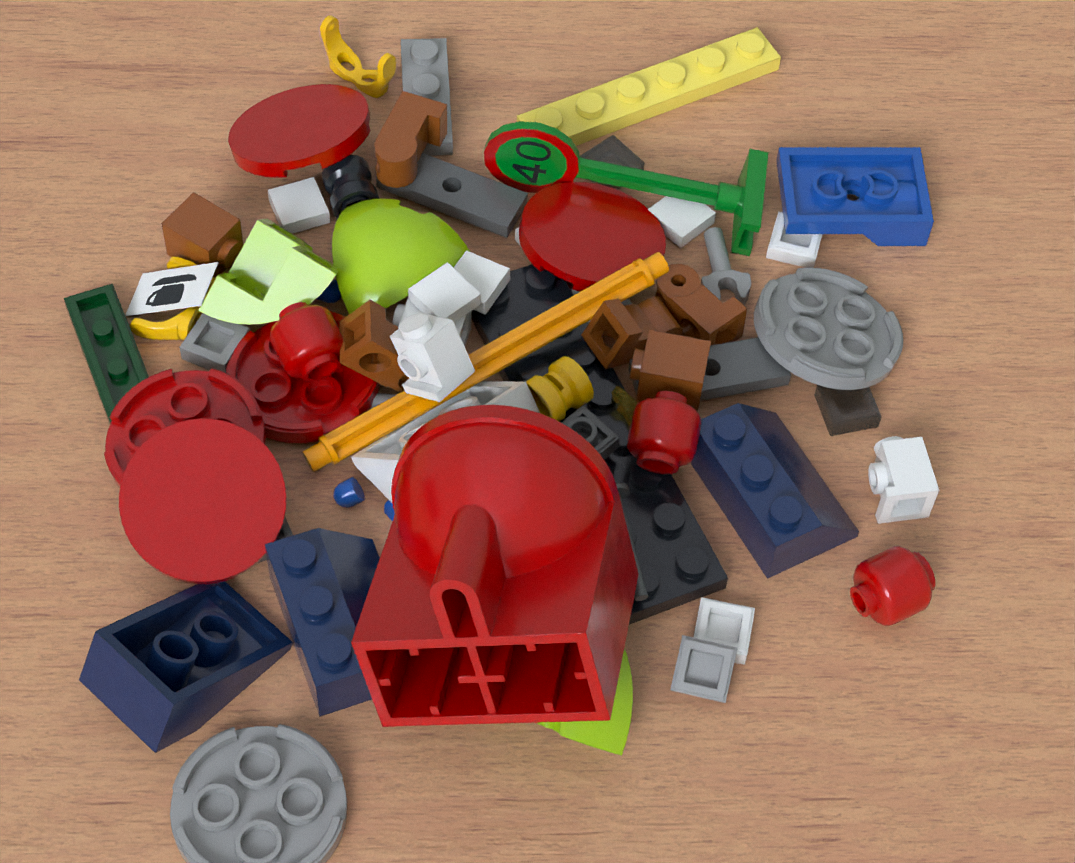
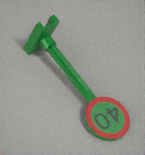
(539, 156)

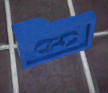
(889, 185)

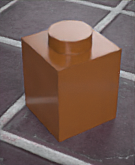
(203, 233)
(671, 365)

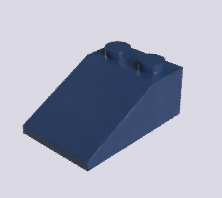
(180, 661)

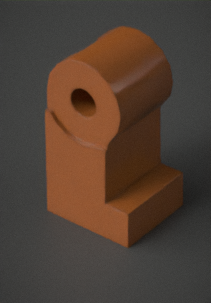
(405, 136)
(698, 308)
(628, 326)
(369, 346)

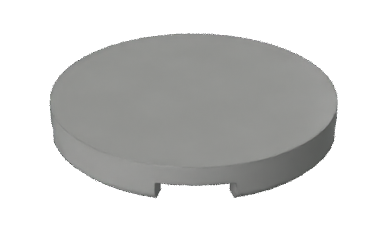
(827, 329)
(259, 799)

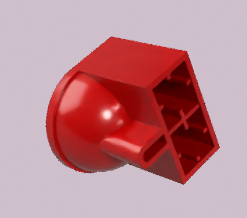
(498, 577)

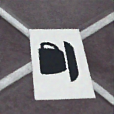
(172, 289)

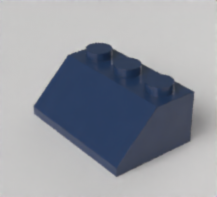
(768, 488)
(321, 592)

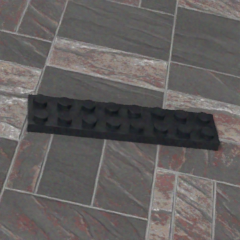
(667, 538)

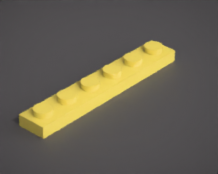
(659, 87)

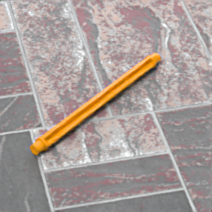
(488, 360)

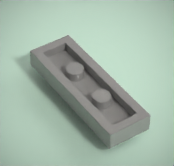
(427, 75)

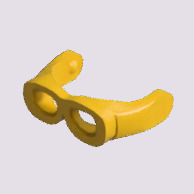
(340, 52)
(176, 327)

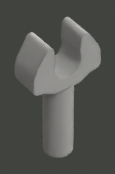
(722, 275)

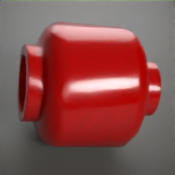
(307, 341)
(664, 433)
(892, 585)

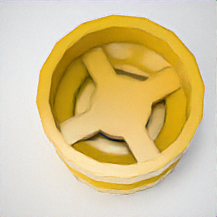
(561, 388)

